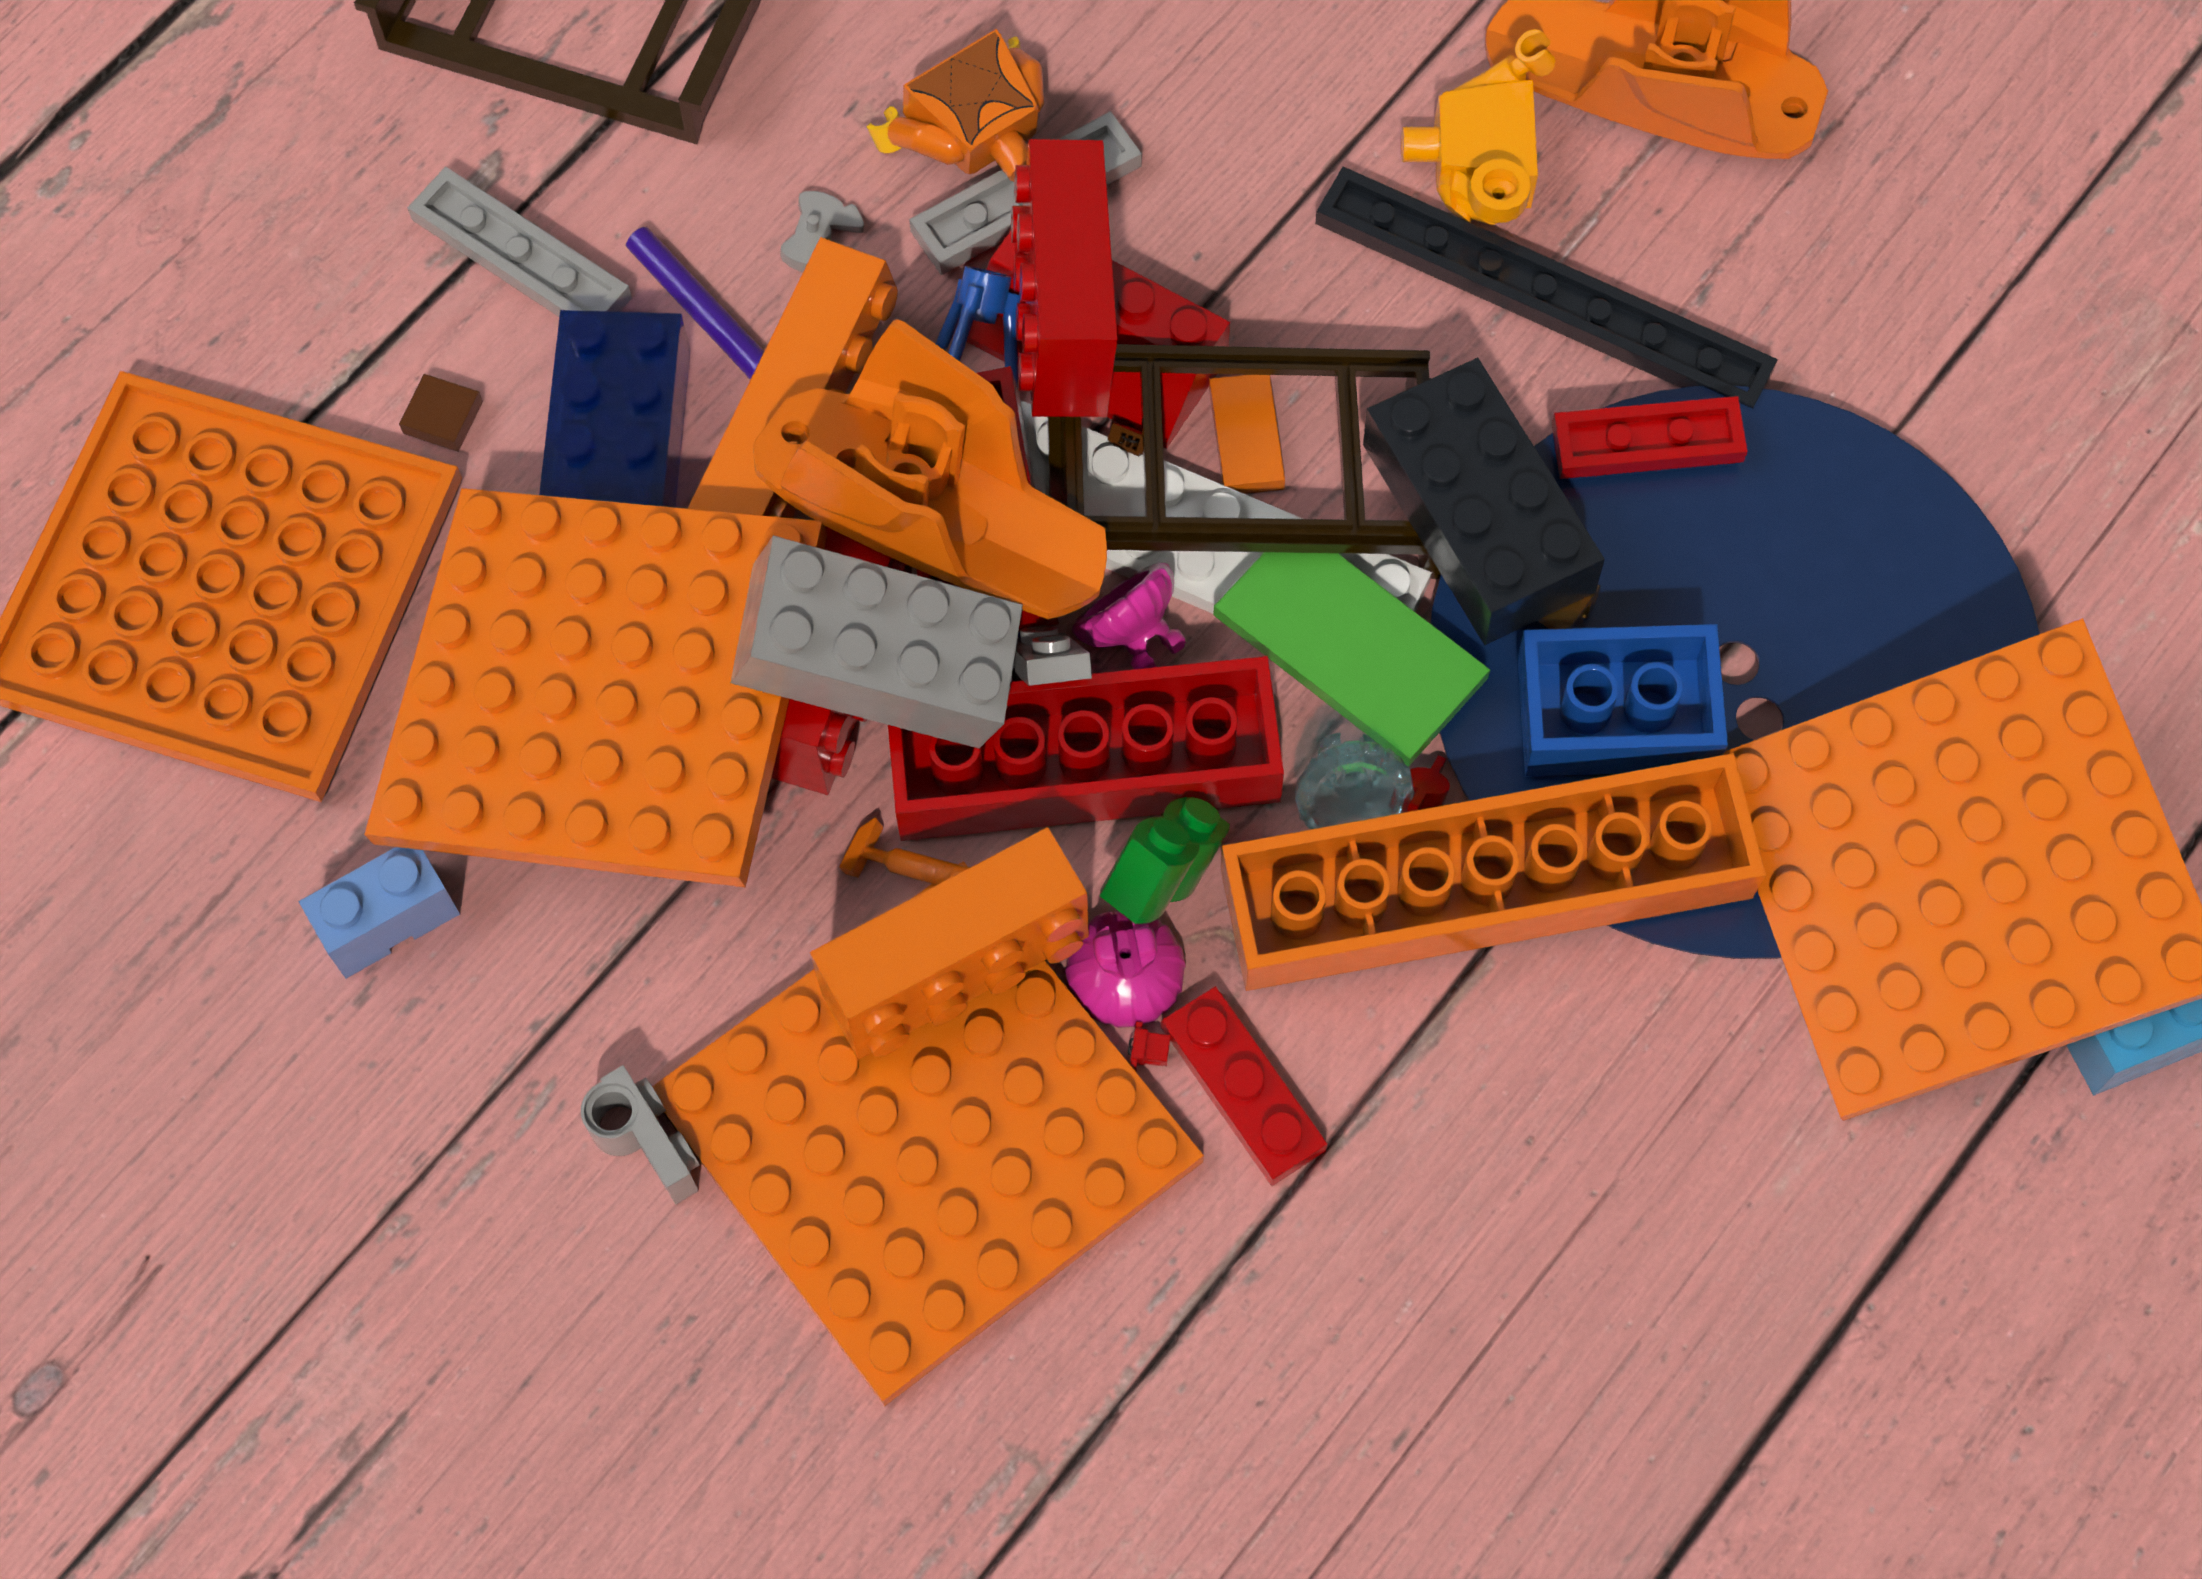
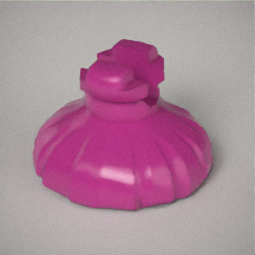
(1133, 616)
(1130, 988)

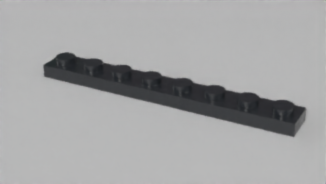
(1541, 289)

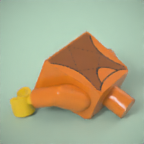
(970, 108)

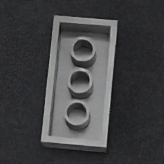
(877, 643)

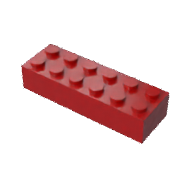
(1098, 752)

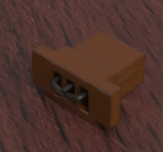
(1128, 436)

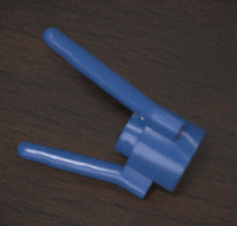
(980, 298)

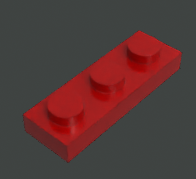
(1649, 437)
(1244, 1086)

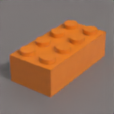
(953, 945)

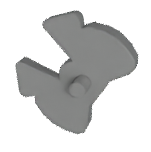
(818, 216)

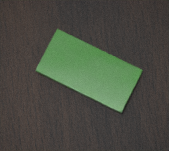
(1353, 646)

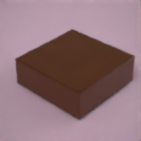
(440, 412)

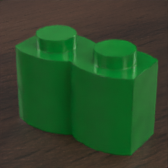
(1164, 859)

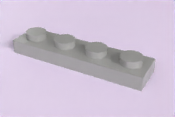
(982, 213)
(515, 248)

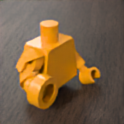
(1486, 137)

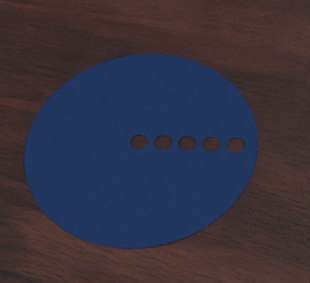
(1818, 552)

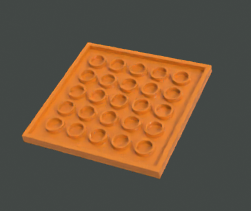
(220, 584)
(584, 691)
(1970, 871)
(931, 1179)

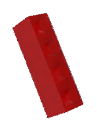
(1143, 317)

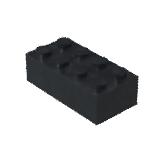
(1482, 501)

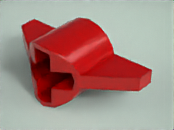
(1429, 786)

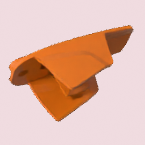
(1676, 69)
(933, 477)

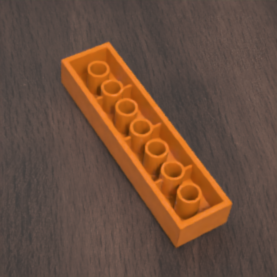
(1490, 871)

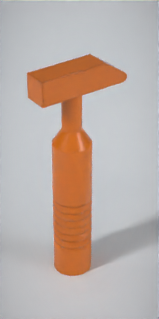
(896, 860)

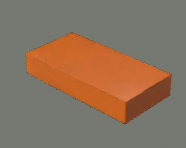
(1246, 433)

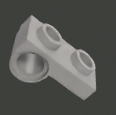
(1049, 657)
(667, 1155)

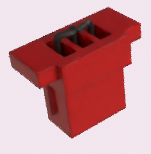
(1148, 1048)

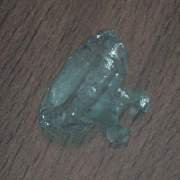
(1352, 783)

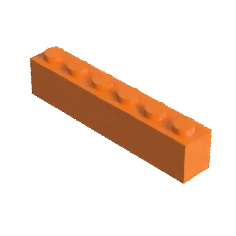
(815, 345)

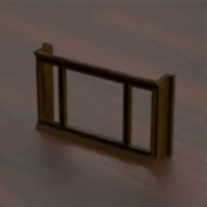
(566, 87)
(1165, 533)

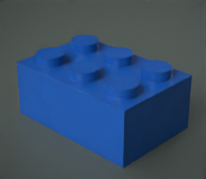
(1620, 698)

